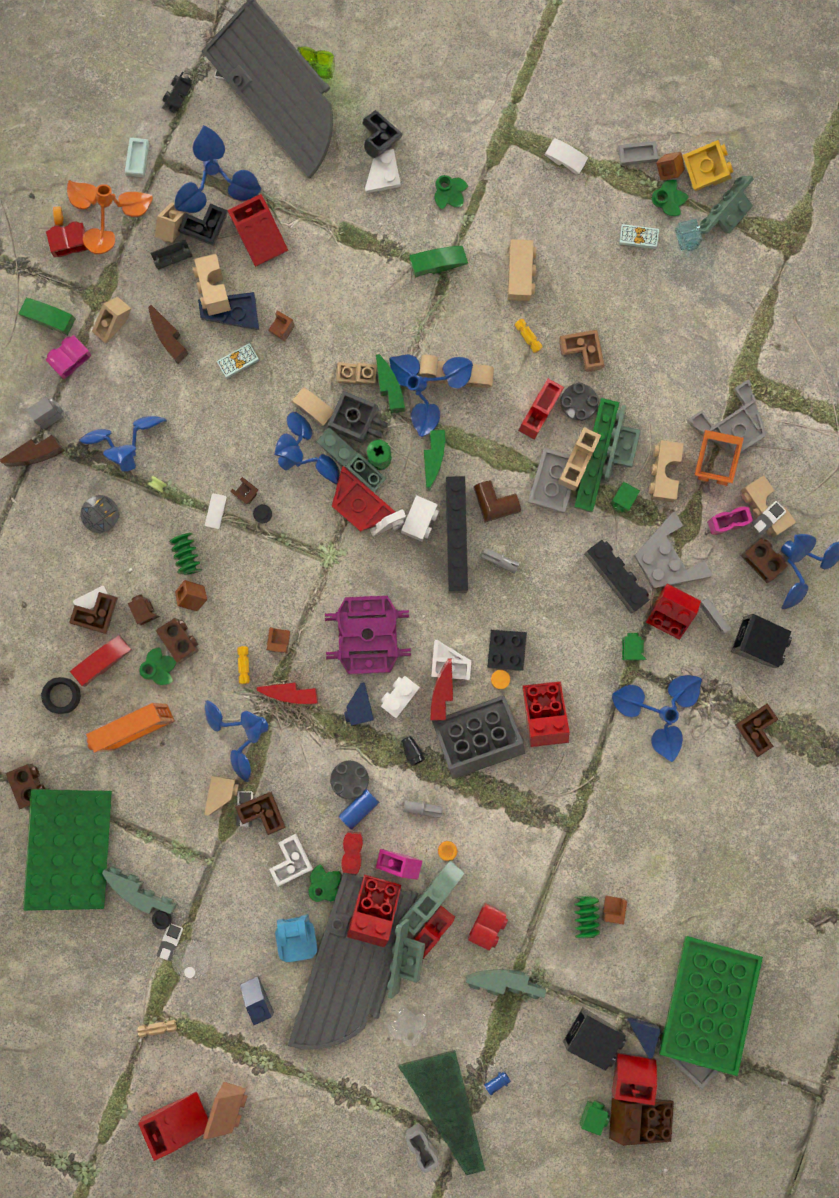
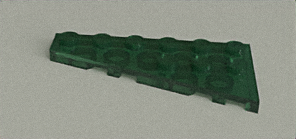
(443, 1095)

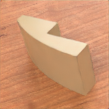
(356, 373)
(313, 406)

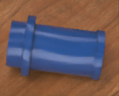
(497, 1083)

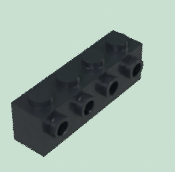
(616, 576)

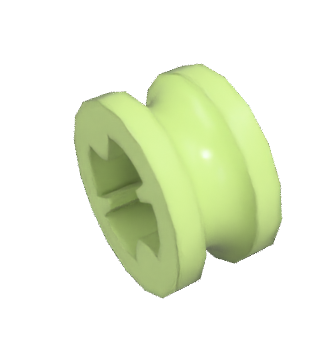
(157, 484)

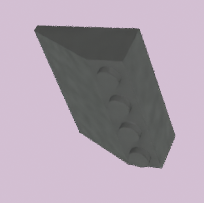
(479, 737)

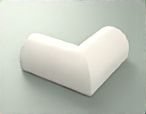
(295, 864)

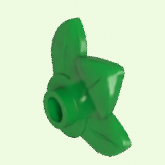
(452, 193)
(672, 198)
(161, 667)
(326, 882)

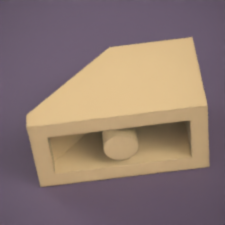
(169, 223)
(111, 319)
(220, 793)

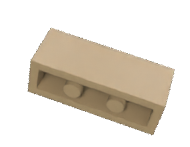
(521, 270)

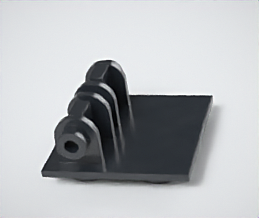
(507, 650)

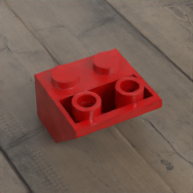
(673, 611)
(635, 1079)

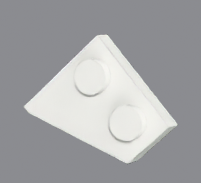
(460, 664)

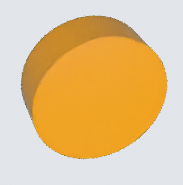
(58, 216)
(500, 679)
(447, 850)

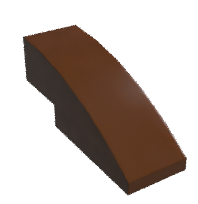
(167, 335)
(33, 453)

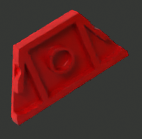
(358, 502)

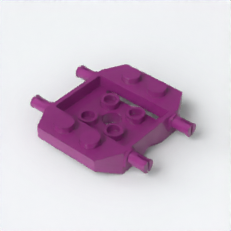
(383, 637)

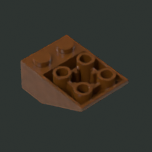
(641, 1123)

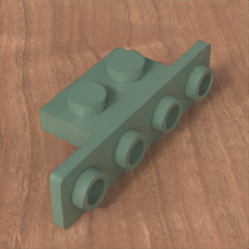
(730, 209)
(624, 445)
(406, 959)

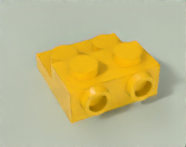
(708, 165)

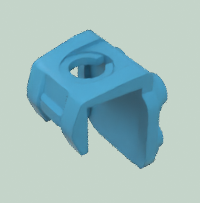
(296, 939)

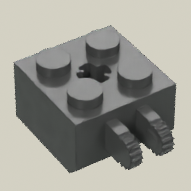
(366, 416)

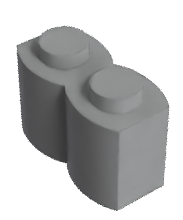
(45, 412)
(423, 1149)

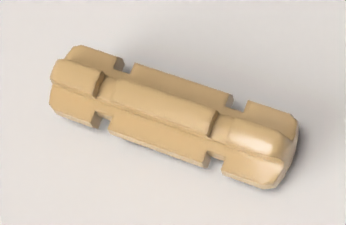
(156, 1028)

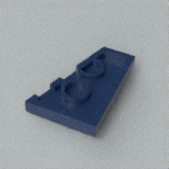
(242, 312)

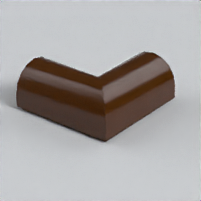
(491, 506)
(98, 618)
(753, 726)
(264, 808)

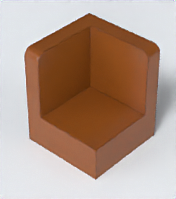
(670, 166)
(281, 326)
(191, 595)
(278, 640)
(614, 910)

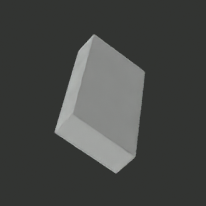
(638, 153)
(714, 616)

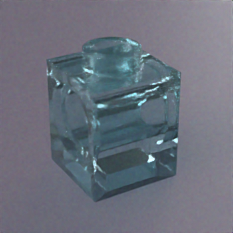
(688, 235)

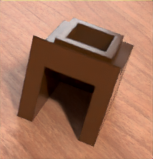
(245, 492)
(142, 610)

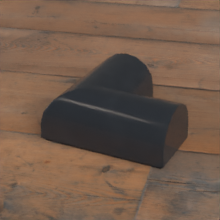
(383, 134)
(206, 229)

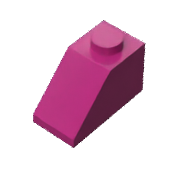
(399, 864)

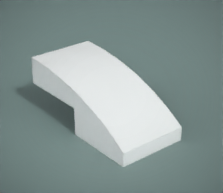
(565, 154)

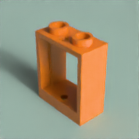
(722, 480)

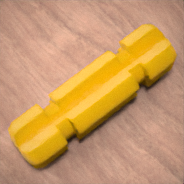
(528, 335)
(243, 665)

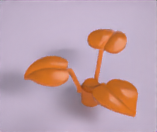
(84, 194)

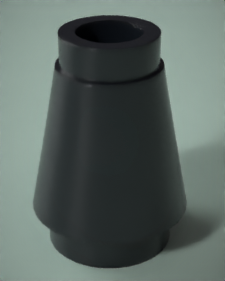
(412, 751)

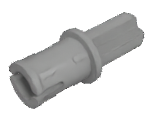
(500, 560)
(423, 809)

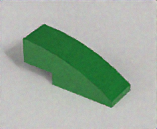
(437, 260)
(47, 315)
(389, 386)
(434, 457)

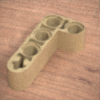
(480, 377)

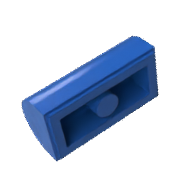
(359, 809)

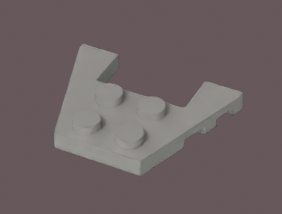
(742, 423)
(661, 561)

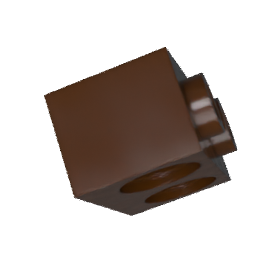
(760, 564)
(173, 643)
(20, 788)

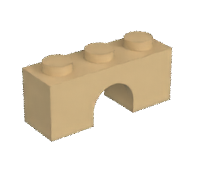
(209, 272)
(579, 459)
(663, 487)
(756, 496)

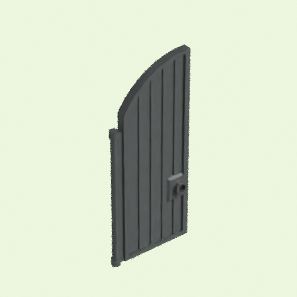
(275, 84)
(346, 976)

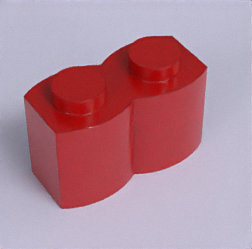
(66, 239)
(352, 847)
(487, 927)

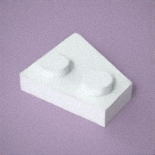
(383, 173)
(391, 521)

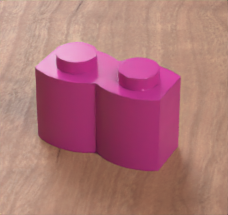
(68, 356)
(729, 520)

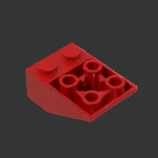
(257, 230)
(545, 714)
(374, 911)
(174, 1125)

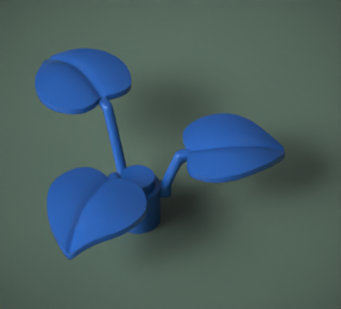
(209, 148)
(406, 367)
(123, 454)
(291, 454)
(796, 551)
(253, 726)
(669, 740)

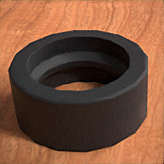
(45, 695)

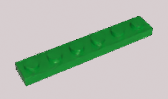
(592, 476)

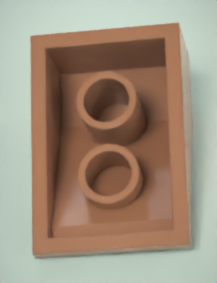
(225, 1110)

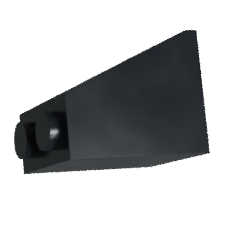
(762, 641)
(594, 1039)

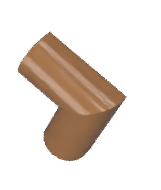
(584, 343)

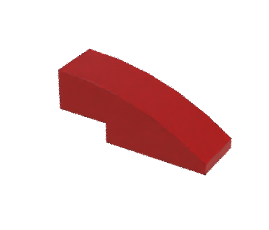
(541, 409)
(100, 661)
(442, 692)
(290, 693)
(434, 928)

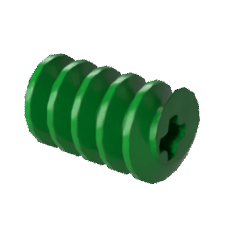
(375, 448)
(184, 554)
(587, 917)

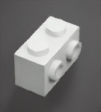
(419, 519)
(400, 696)

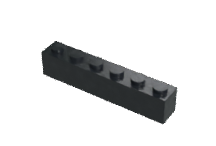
(456, 534)

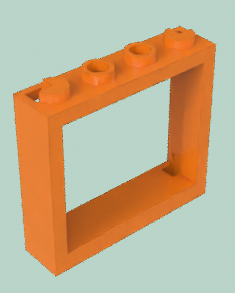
(129, 728)

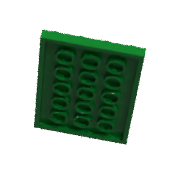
(67, 849)
(711, 1005)

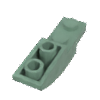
(350, 459)
(130, 890)
(433, 896)
(498, 979)

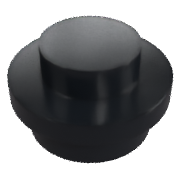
(262, 514)
(161, 919)

